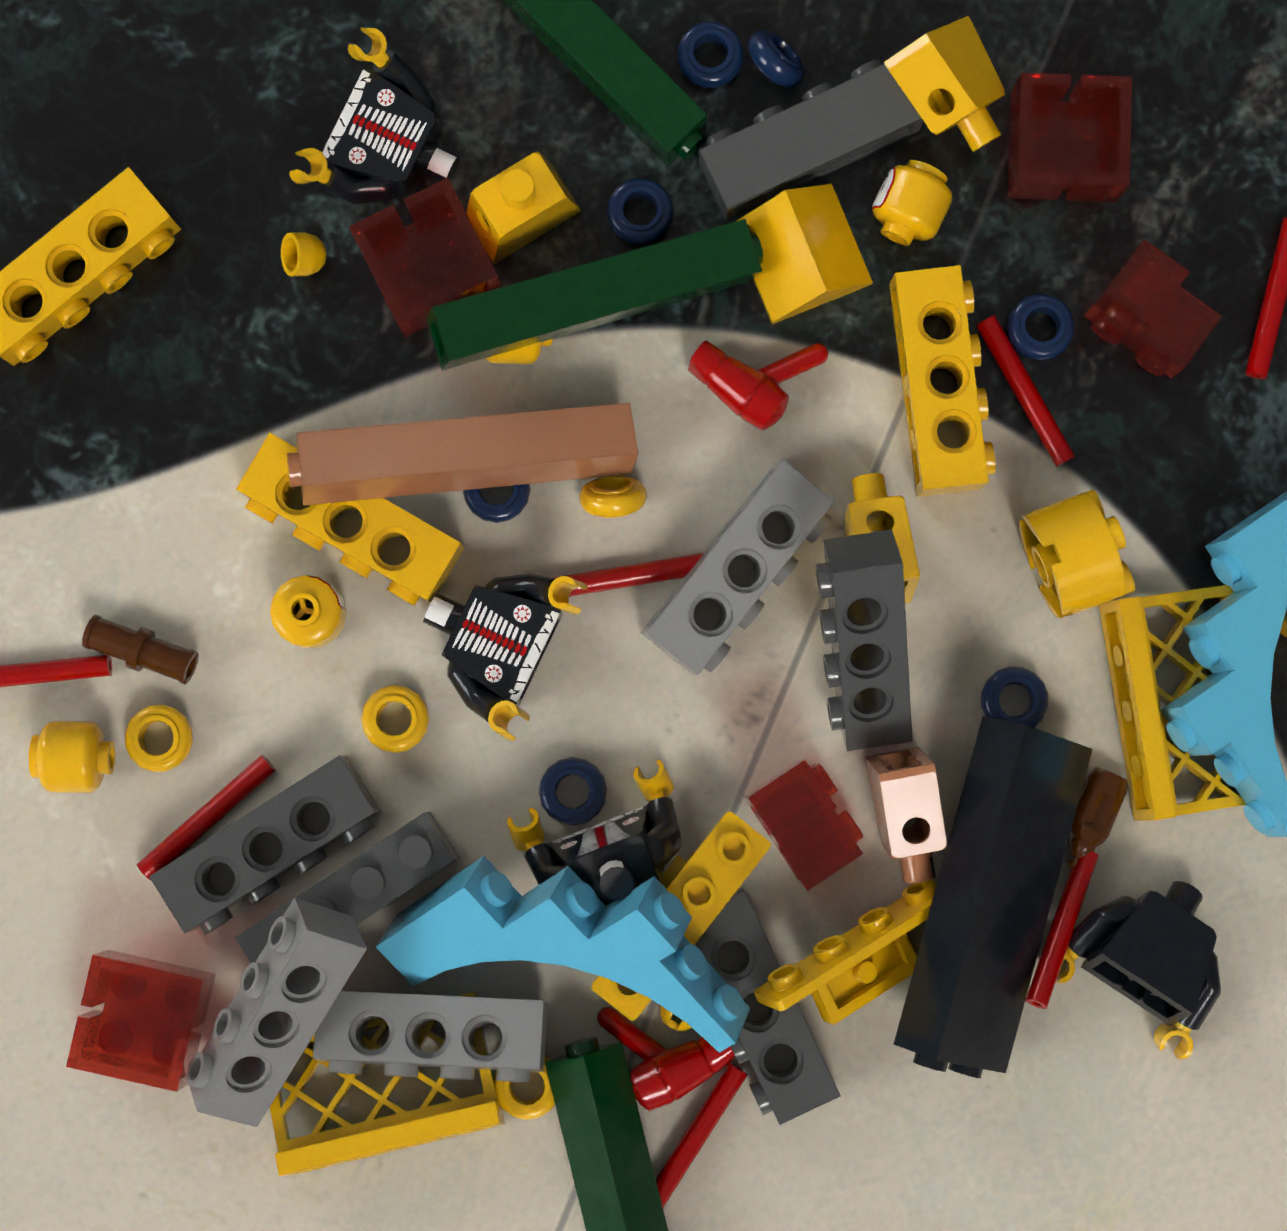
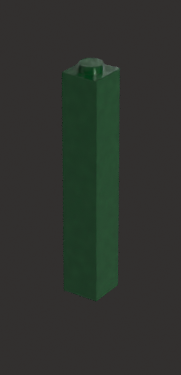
(618, 74)
(594, 293)
(605, 1138)

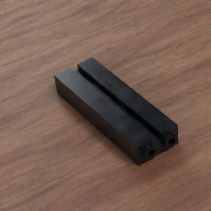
(992, 898)

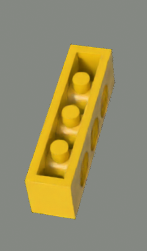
(80, 237)
(944, 295)
(431, 550)

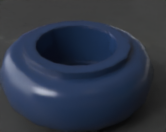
(776, 58)
(713, 76)
(640, 189)
(1053, 308)
(500, 512)
(1023, 677)
(550, 782)

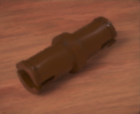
(140, 649)

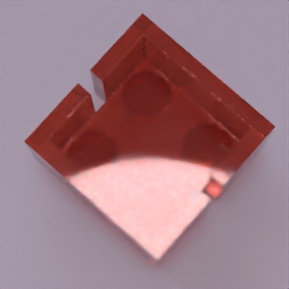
(1072, 143)
(428, 260)
(144, 1020)

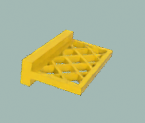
(1139, 706)
(386, 1133)

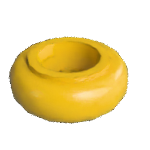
(613, 496)
(371, 716)
(135, 734)
(522, 1108)

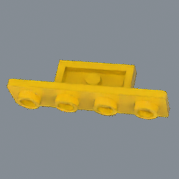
(704, 887)
(854, 966)

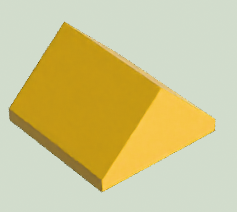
(805, 251)

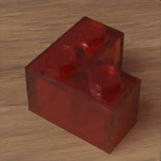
(1152, 312)
(803, 822)

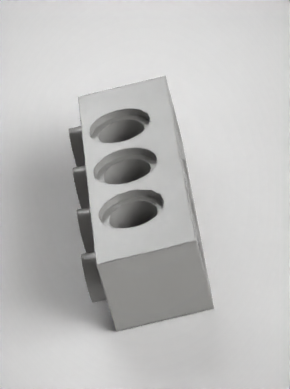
(780, 492)
(275, 1012)
(520, 1021)

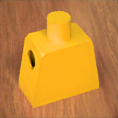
(950, 81)
(519, 206)
(878, 512)

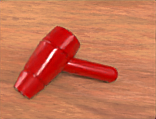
(749, 391)
(665, 1072)

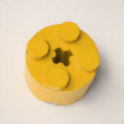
(1076, 554)

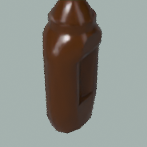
(1096, 812)

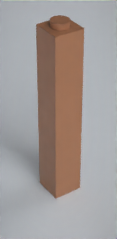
(463, 453)

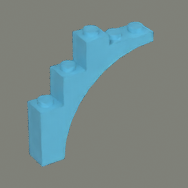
(1237, 642)
(564, 923)

